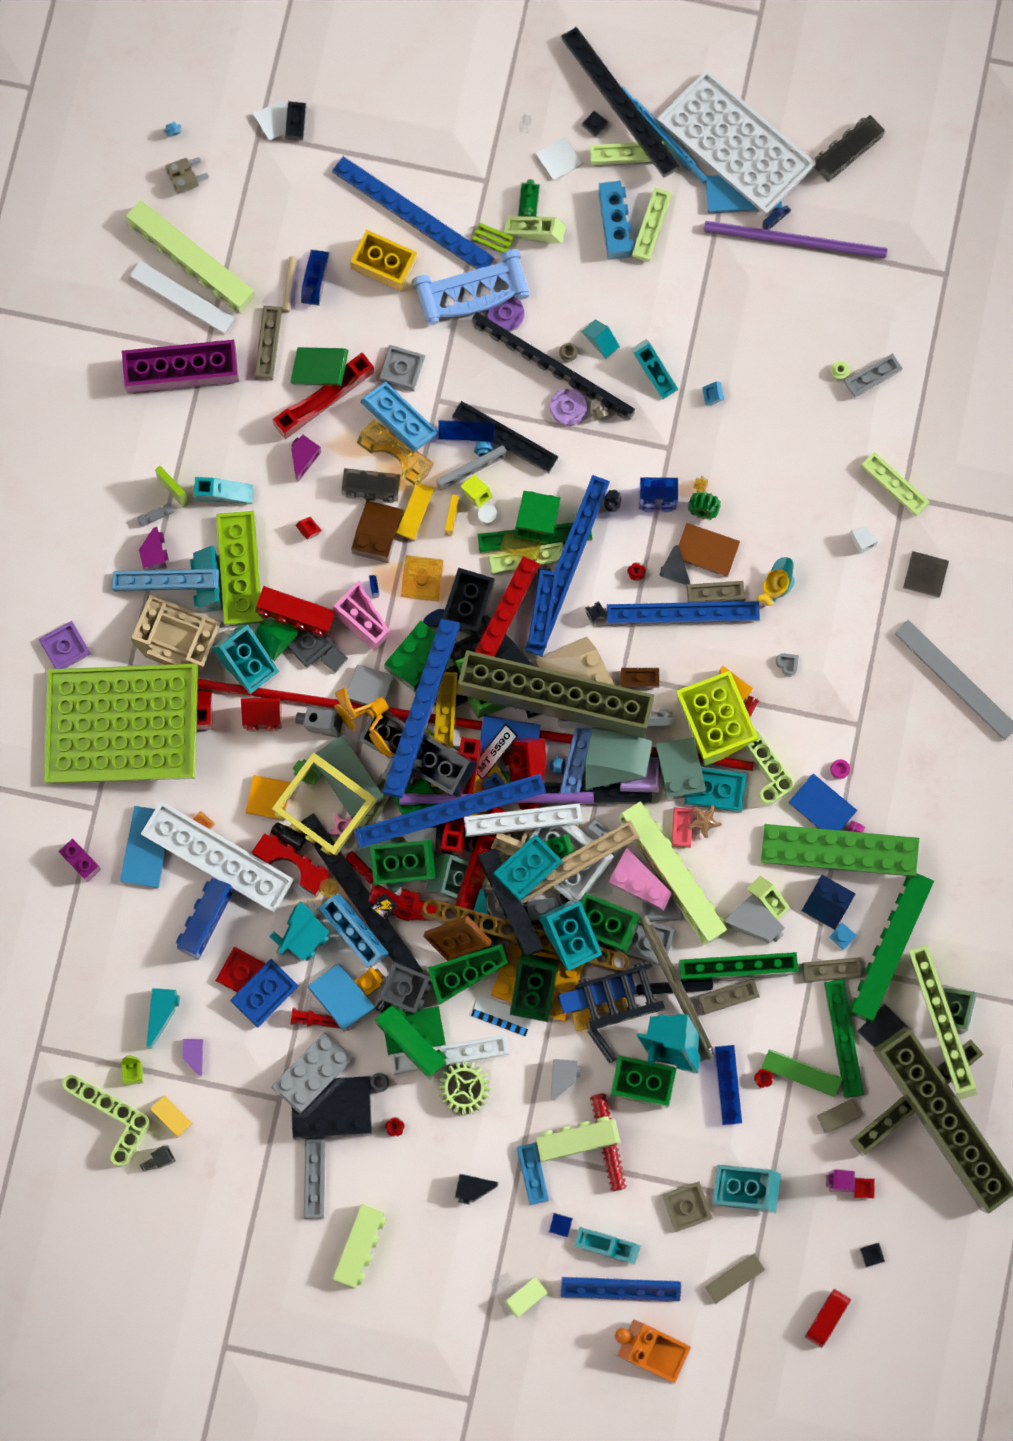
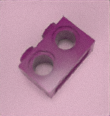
(79, 860)

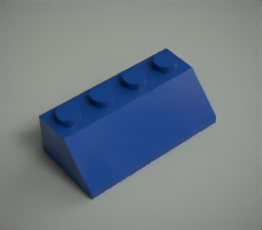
(205, 918)

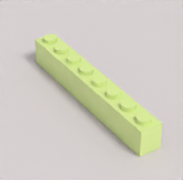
(190, 256)
(673, 874)
(943, 1023)

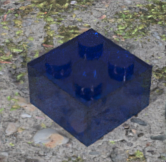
(657, 494)

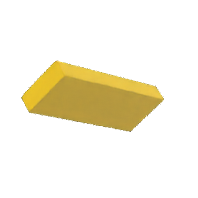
(415, 511)

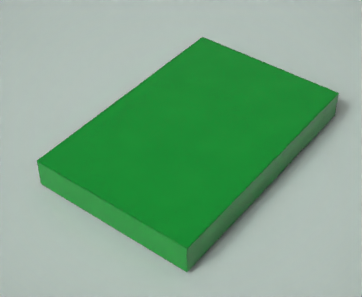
(319, 366)
(429, 1024)

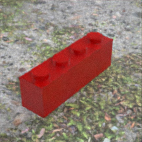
(295, 611)

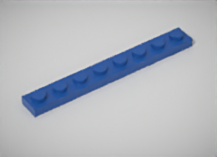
(683, 612)

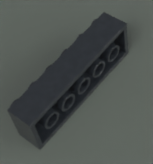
(435, 760)

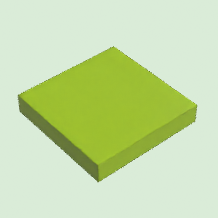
(171, 485)

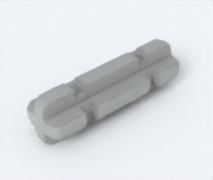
(155, 514)

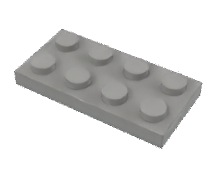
(312, 1073)

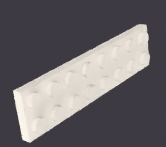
(217, 856)

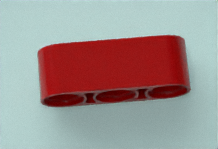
(827, 1318)

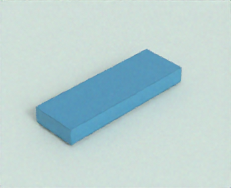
(532, 1173)

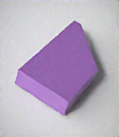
(193, 1054)

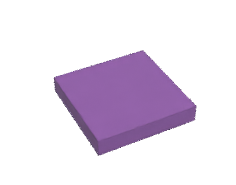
(64, 646)

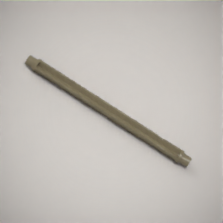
(676, 984)

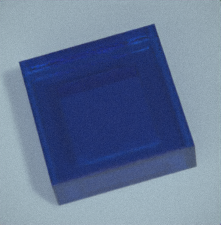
(374, 586)
(560, 1225)

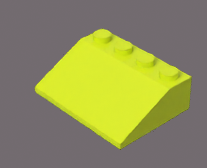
(716, 717)

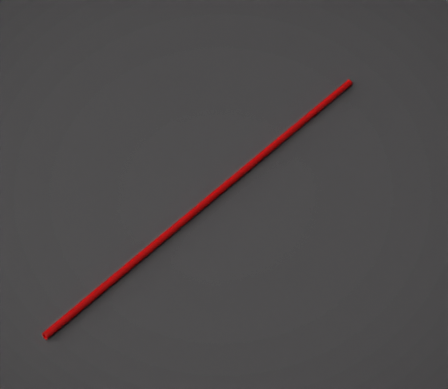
(459, 722)

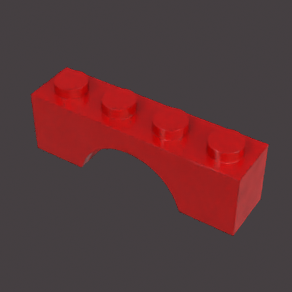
(270, 851)

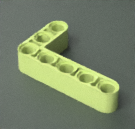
(112, 1111)

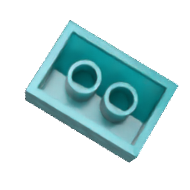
(208, 599)

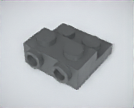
(405, 988)

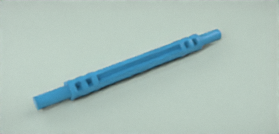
(669, 141)

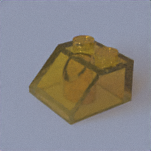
(422, 578)

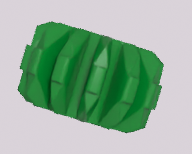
(704, 505)

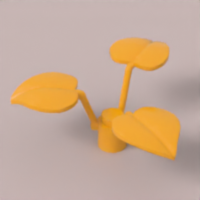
(373, 709)

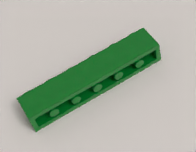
(738, 966)

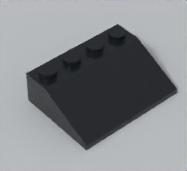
(337, 1111)

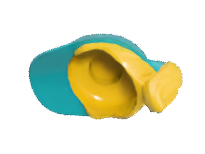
(778, 581)

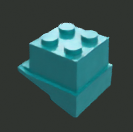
(302, 934)
(672, 1041)

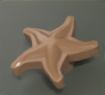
(704, 820)

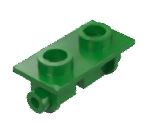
(528, 199)

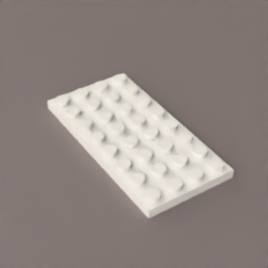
(736, 142)

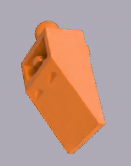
(652, 1350)

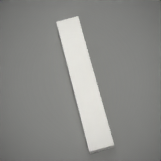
(182, 297)
(523, 820)
(457, 1052)

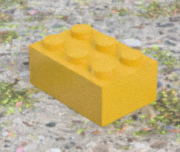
(383, 260)

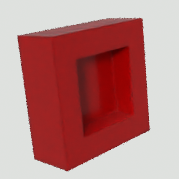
(308, 528)
(864, 1188)

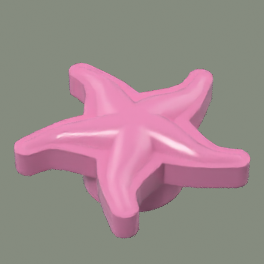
(341, 825)

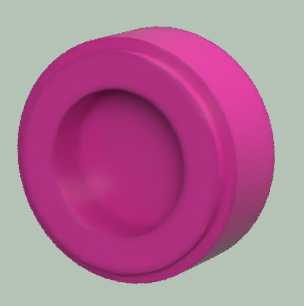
(840, 769)

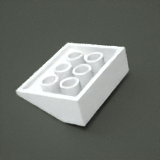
(580, 883)

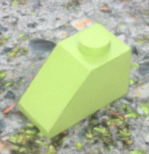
(769, 897)

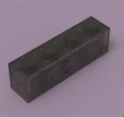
(848, 148)

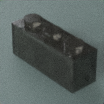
(371, 485)

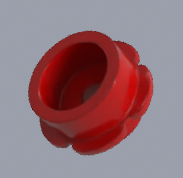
(636, 576)
(763, 1083)
(394, 1132)

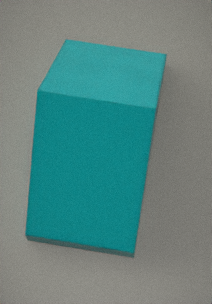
(601, 338)

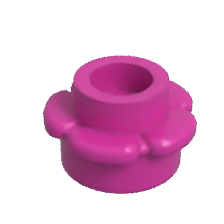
(856, 827)

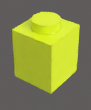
(476, 491)

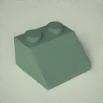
(449, 876)

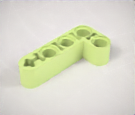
(774, 779)

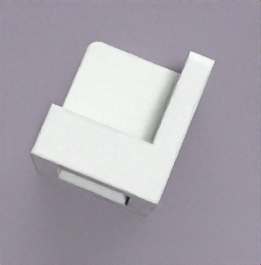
(863, 539)

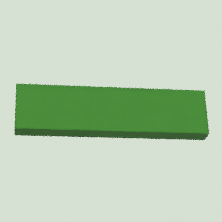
(801, 1072)

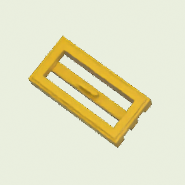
(451, 515)

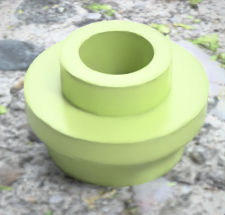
(840, 375)

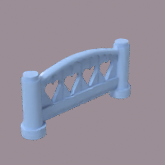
(509, 271)

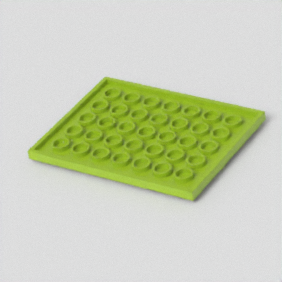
(121, 723)

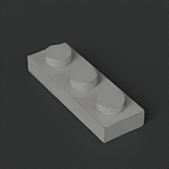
(873, 375)

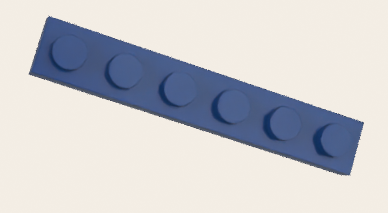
(620, 1289)

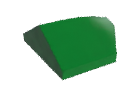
(275, 637)

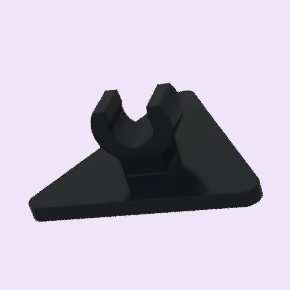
(674, 567)

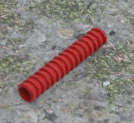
(610, 1152)

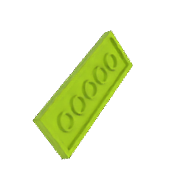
(239, 567)

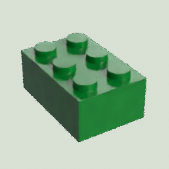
(411, 656)
(402, 862)
(611, 923)
(643, 1081)

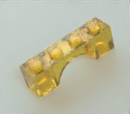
(379, 439)

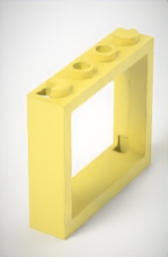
(312, 836)

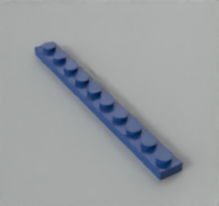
(412, 214)
(574, 547)
(421, 709)
(450, 810)

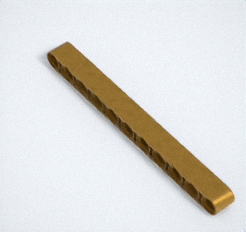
(496, 932)

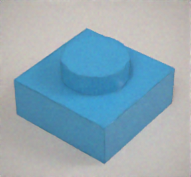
(713, 393)
(842, 936)

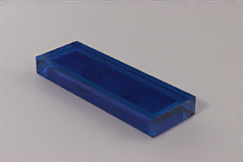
(466, 430)

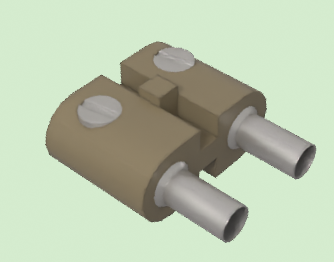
(182, 176)

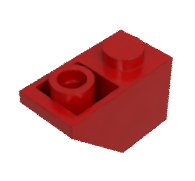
(204, 710)

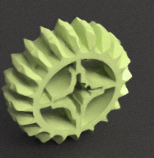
(455, 1074)

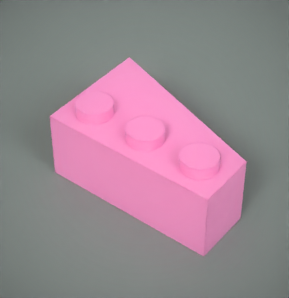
(639, 882)

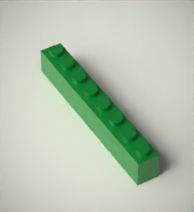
(892, 947)

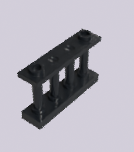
(633, 1010)

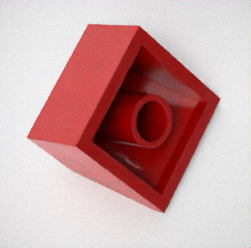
(261, 714)

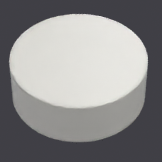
(487, 514)

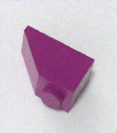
(304, 454)

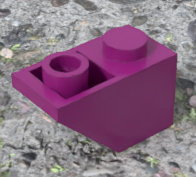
(152, 552)
(840, 1181)

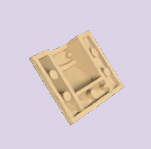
(174, 633)
(577, 659)

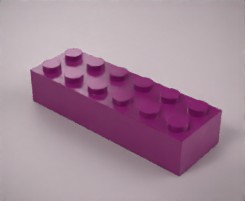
(180, 366)

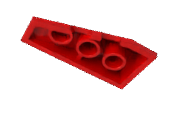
(526, 759)

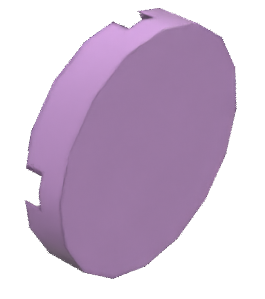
(568, 407)

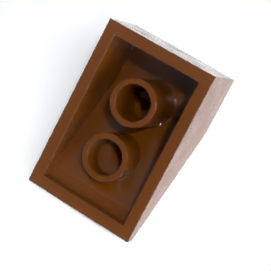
(376, 531)

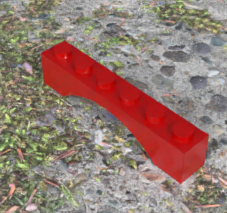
(303, 412)
(454, 831)

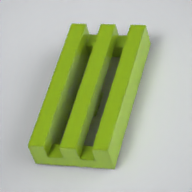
(495, 232)

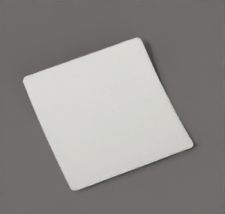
(273, 119)
(559, 158)

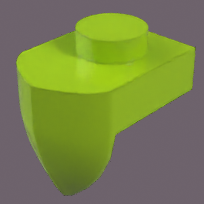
(132, 1070)

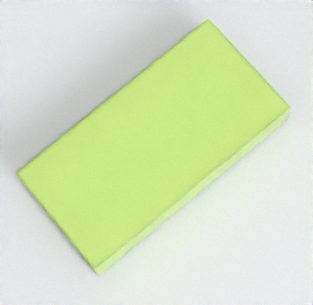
(526, 1297)

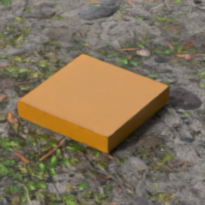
(264, 795)

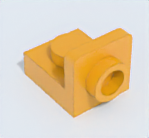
(370, 981)

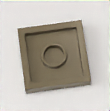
(687, 1206)

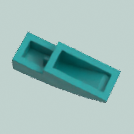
(607, 1245)

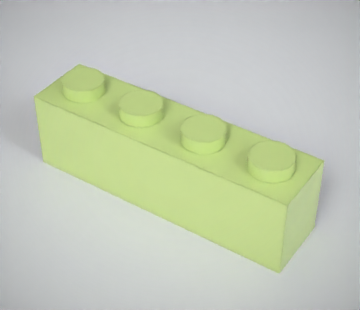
(578, 1140)
(358, 1246)

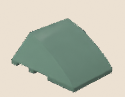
(615, 758)

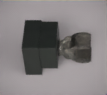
(160, 1158)

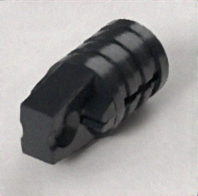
(613, 500)
(288, 835)

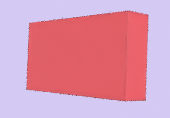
(680, 832)

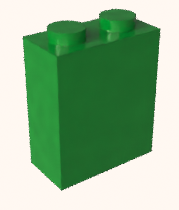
(537, 517)

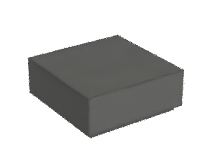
(334, 659)

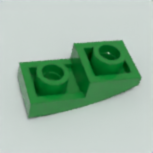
(560, 845)

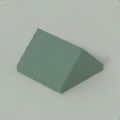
(961, 1007)

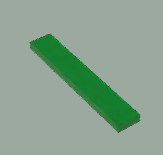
(492, 541)
(843, 1038)

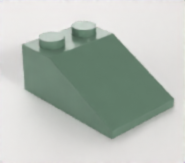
(680, 769)

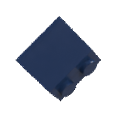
(828, 902)

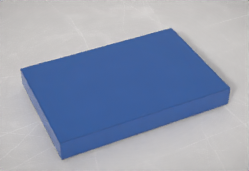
(492, 725)
(822, 805)
(264, 993)

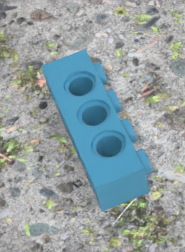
(614, 247)
(353, 930)

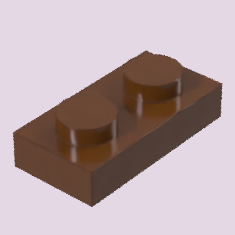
(640, 677)

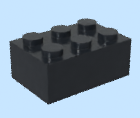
(469, 600)

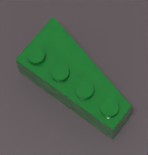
(463, 972)

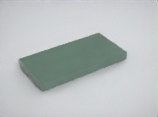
(345, 760)

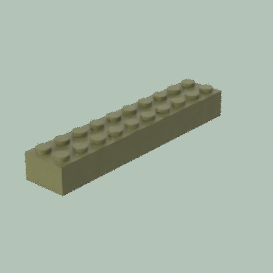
(555, 694)
(945, 1119)

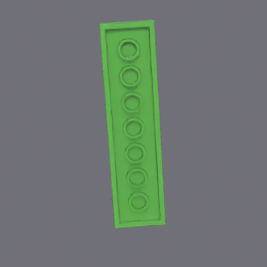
(840, 850)

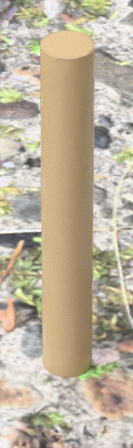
(289, 284)

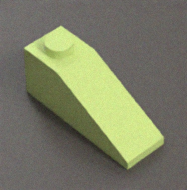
(536, 228)

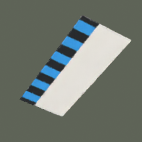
(499, 1015)

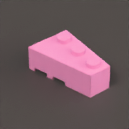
(361, 617)

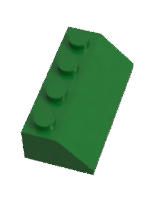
(410, 1042)

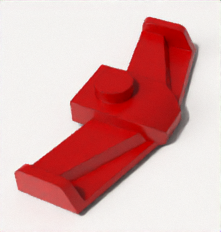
(408, 903)

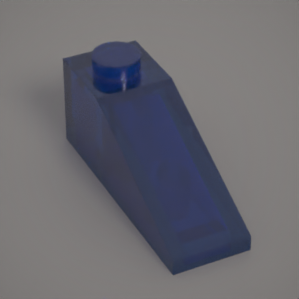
(314, 277)

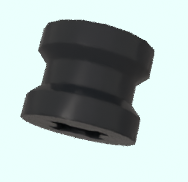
(595, 612)

